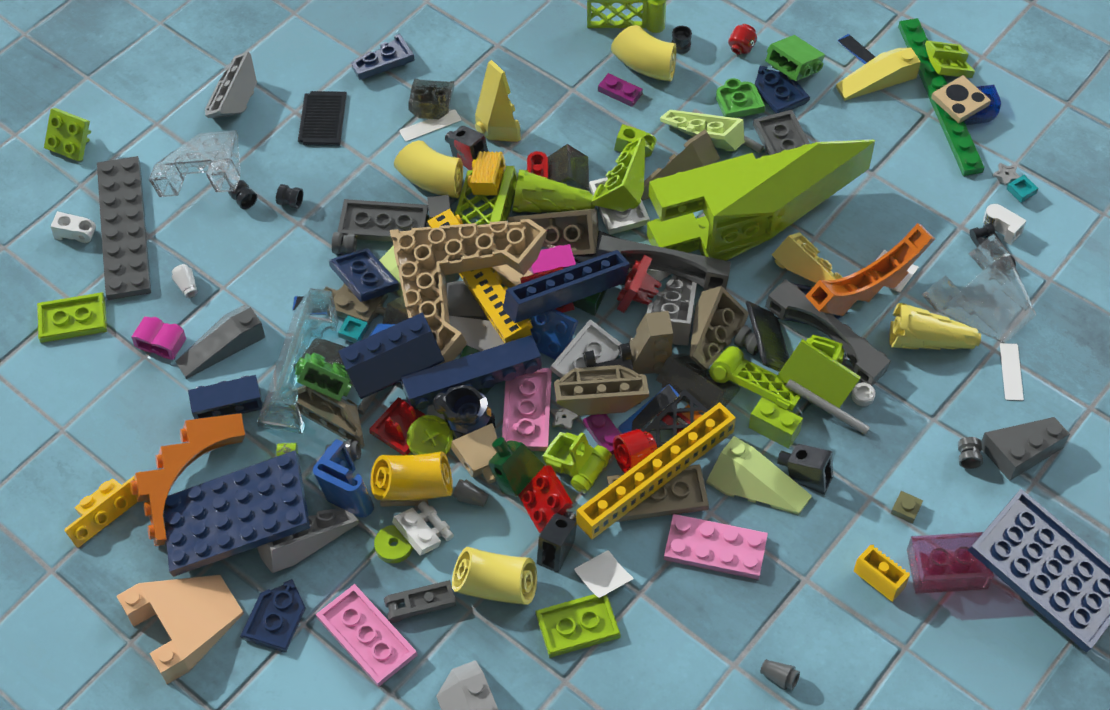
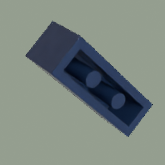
(226, 398)

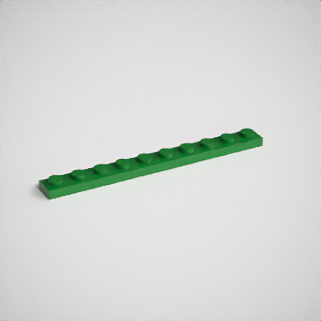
(955, 132)

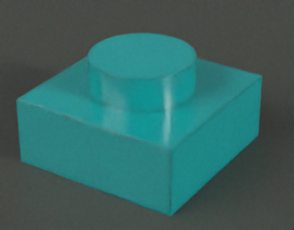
(1022, 188)
(353, 329)

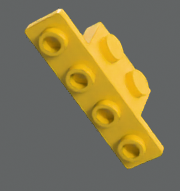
(100, 510)

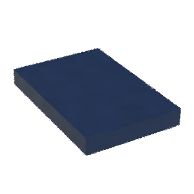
(364, 275)

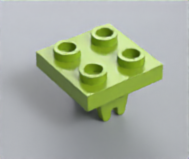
(67, 134)

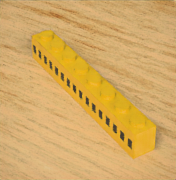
(487, 290)
(655, 471)

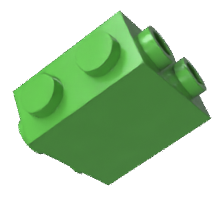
(794, 58)
(323, 376)

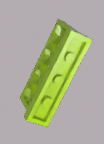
(500, 204)

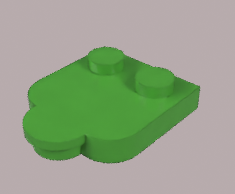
(739, 99)

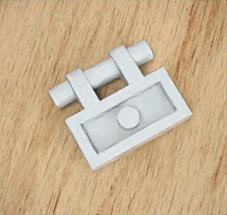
(417, 532)

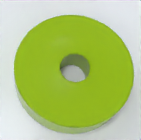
(389, 553)

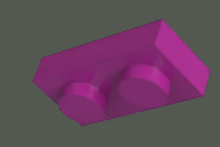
(620, 90)
(601, 430)

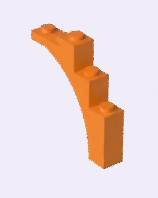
(889, 270)
(200, 438)

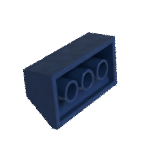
(391, 354)

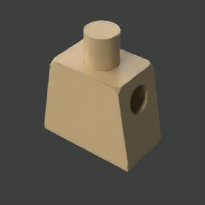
(476, 450)

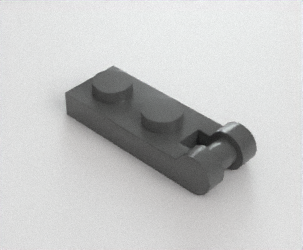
(420, 601)

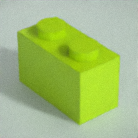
(775, 422)

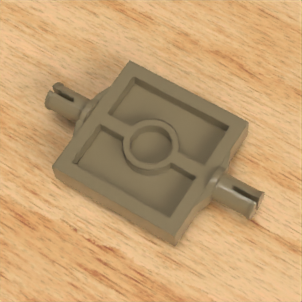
(349, 305)

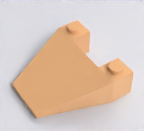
(191, 611)

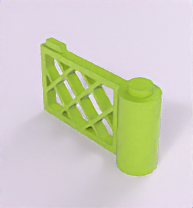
(652, 14)
(734, 367)

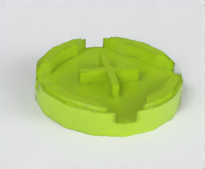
(429, 435)

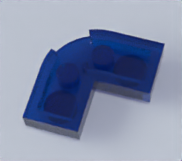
(991, 111)

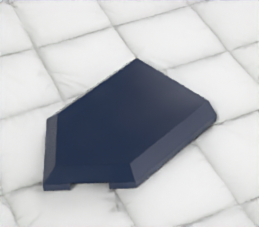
(779, 91)
(275, 617)

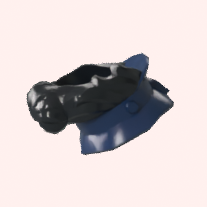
(463, 408)

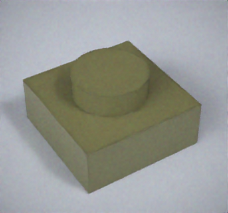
(906, 507)

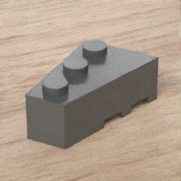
(1024, 445)

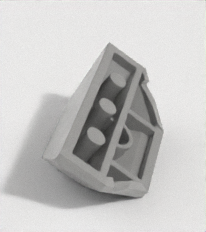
(233, 88)
(466, 690)

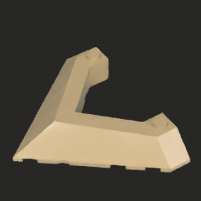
(431, 253)

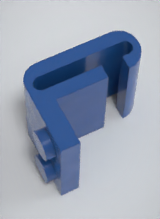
(336, 481)

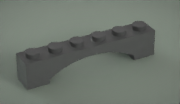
(697, 268)
(791, 303)

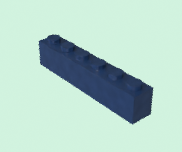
(565, 286)
(475, 370)

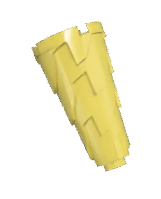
(921, 329)

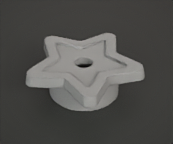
(1002, 177)
(563, 422)

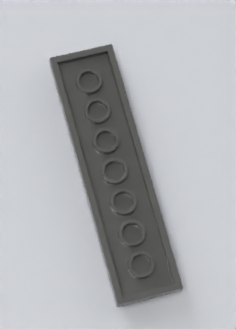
(123, 228)

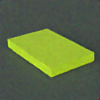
(71, 317)
(819, 374)
(577, 624)

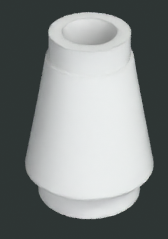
(185, 280)

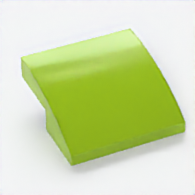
(949, 59)

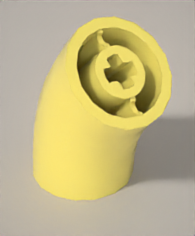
(645, 53)
(430, 169)
(495, 576)

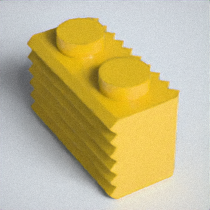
(487, 173)
(881, 572)

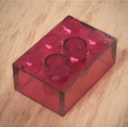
(945, 563)

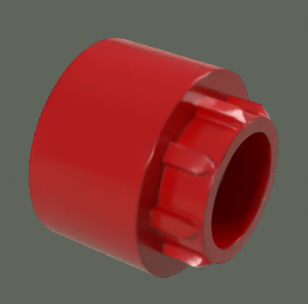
(632, 448)

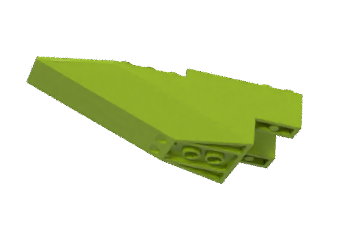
(750, 197)

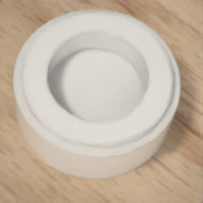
(863, 394)

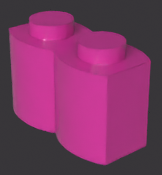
(159, 337)

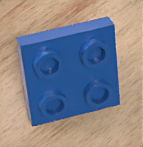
(552, 332)

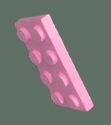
(528, 409)
(715, 546)
(366, 635)

